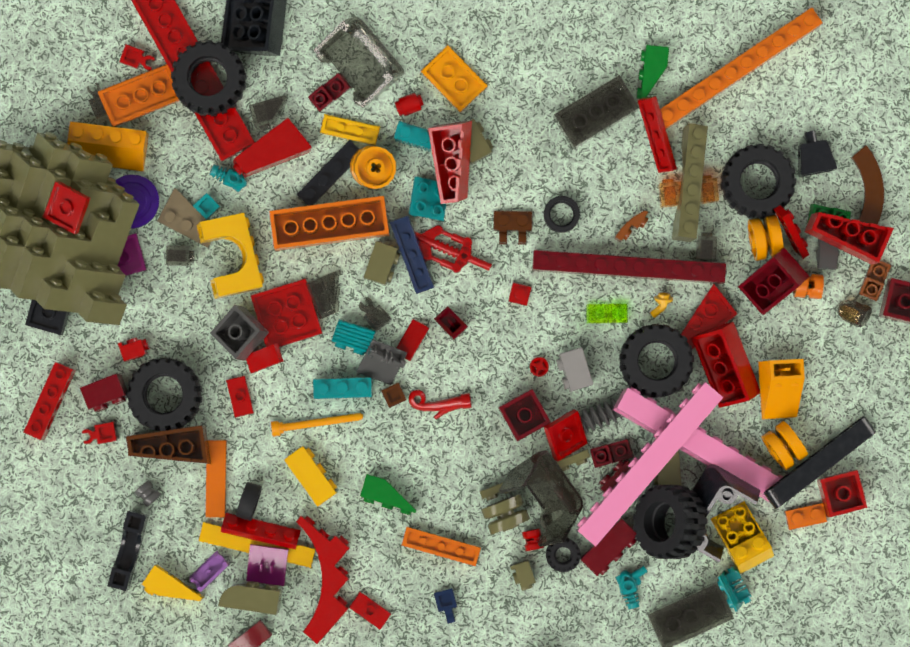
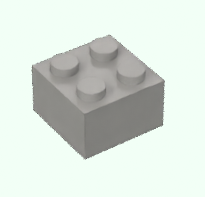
(574, 369)

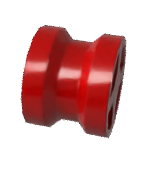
(541, 365)

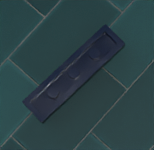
(412, 254)

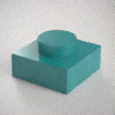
(206, 206)

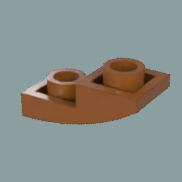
(635, 222)
(874, 280)

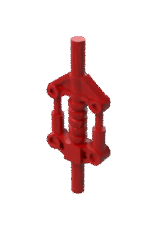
(427, 240)

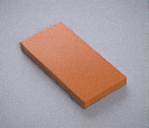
(138, 96)

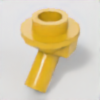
(663, 300)

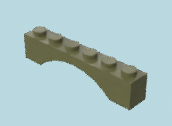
(693, 156)

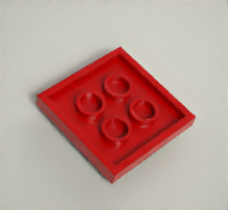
(287, 313)

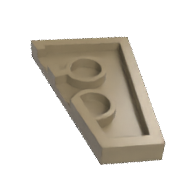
(182, 217)

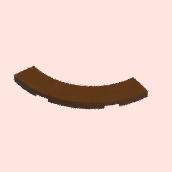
(873, 185)

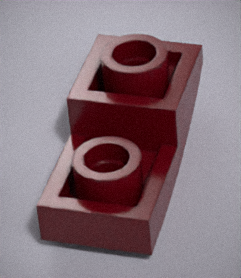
(329, 92)
(611, 453)
(252, 637)

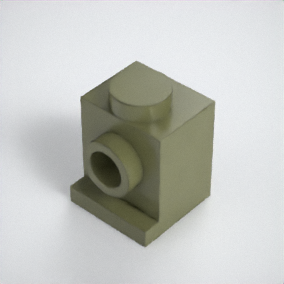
(523, 575)

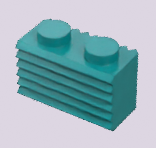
(413, 136)
(352, 336)

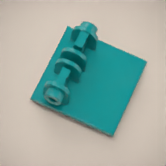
(426, 200)
(725, 583)

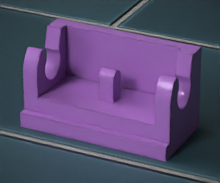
(209, 571)

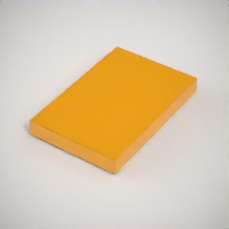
(454, 78)

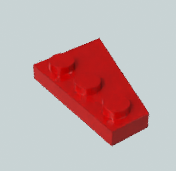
(711, 312)

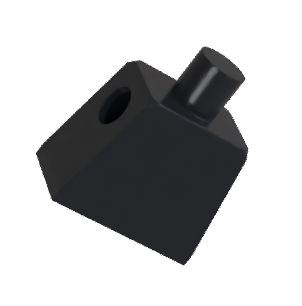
(814, 156)

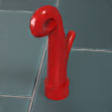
(443, 406)

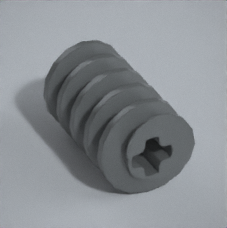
(599, 415)

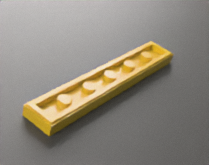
(212, 534)

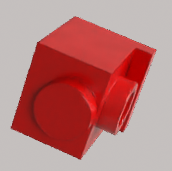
(133, 349)

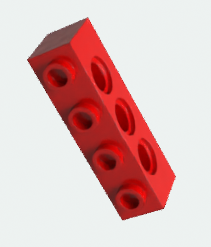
(49, 401)

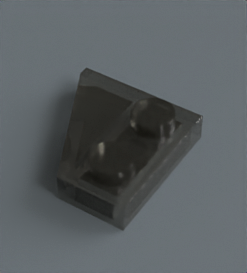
(325, 293)

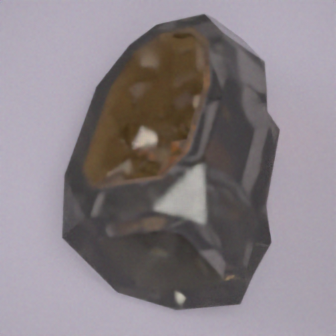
(854, 312)

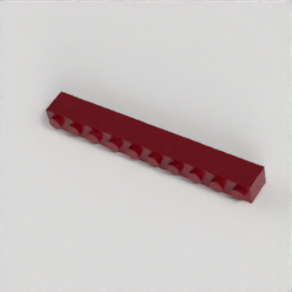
(629, 267)

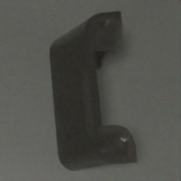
(360, 59)

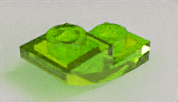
(606, 313)

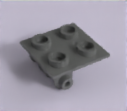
(382, 362)

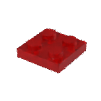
(66, 207)
(565, 435)

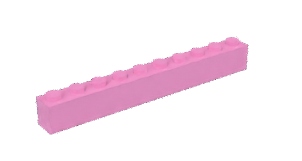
(699, 445)
(649, 464)

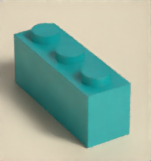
(342, 388)

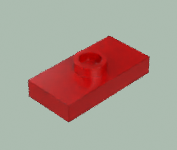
(240, 396)
(370, 610)

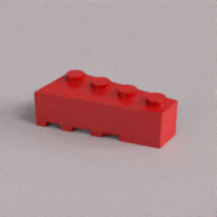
(451, 159)

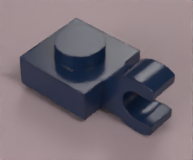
(445, 602)

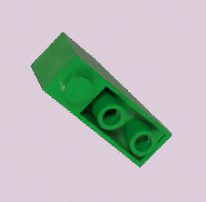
(654, 65)
(382, 491)

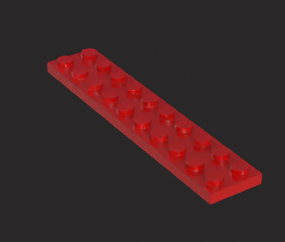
(172, 36)

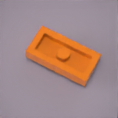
(805, 516)

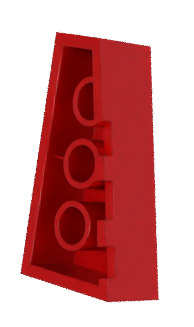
(852, 236)

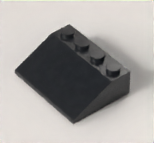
(254, 26)

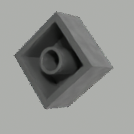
(239, 332)

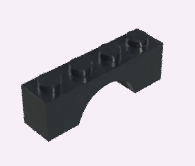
(129, 549)

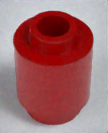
(409, 104)

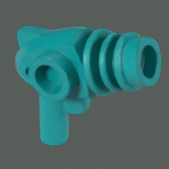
(230, 178)
(628, 585)

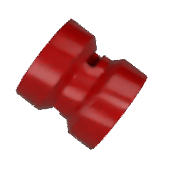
(532, 544)

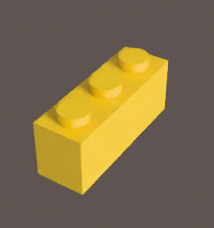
(311, 475)

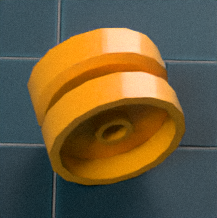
(384, 167)
(765, 237)
(784, 446)

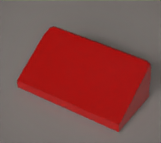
(412, 338)

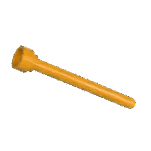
(278, 427)

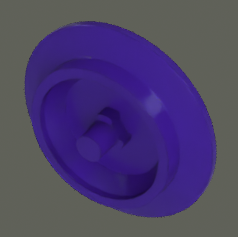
(145, 194)

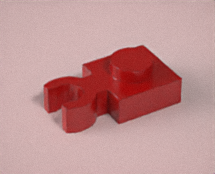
(134, 57)
(103, 433)

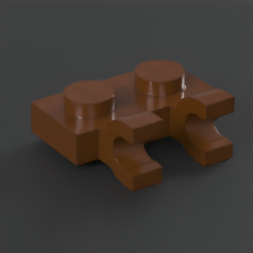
(512, 221)

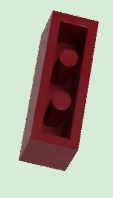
(609, 548)

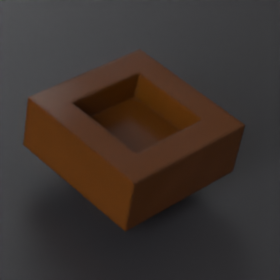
(393, 395)

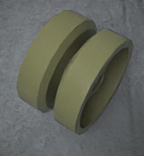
(506, 517)

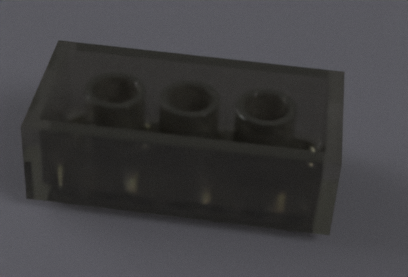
(596, 112)
(690, 615)

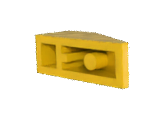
(165, 584)

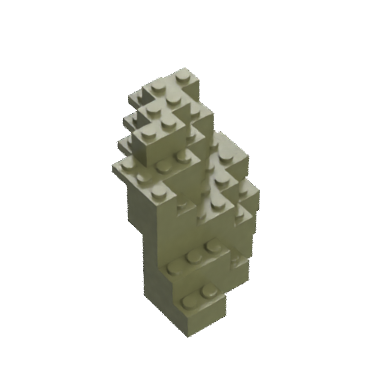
(44, 259)

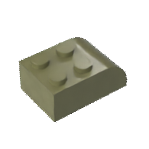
(252, 597)

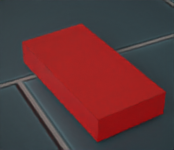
(264, 358)

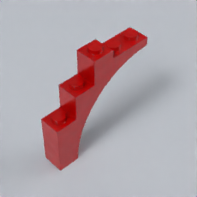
(330, 607)

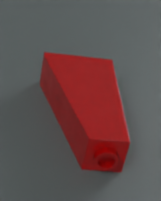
(272, 149)

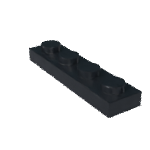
(328, 175)

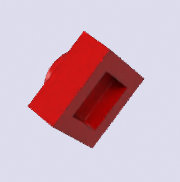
(519, 294)

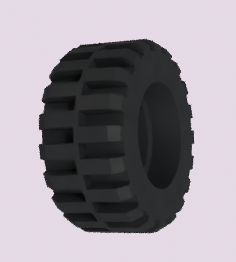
(203, 53)
(776, 163)
(682, 360)
(138, 394)
(689, 522)

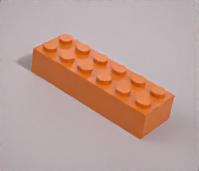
(329, 223)

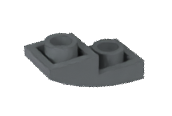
(826, 256)

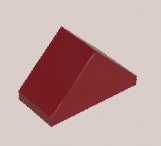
(451, 323)

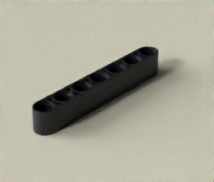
(819, 462)

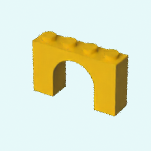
(236, 230)

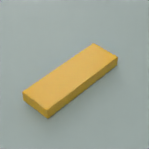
(350, 129)

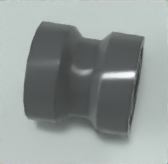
(147, 493)

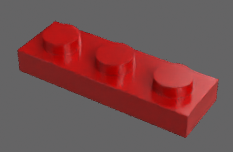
(792, 231)

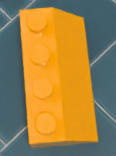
(122, 146)

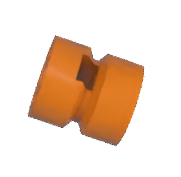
(816, 289)

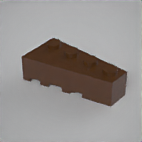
(180, 444)

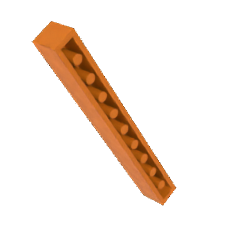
(740, 67)

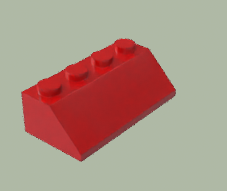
(726, 364)

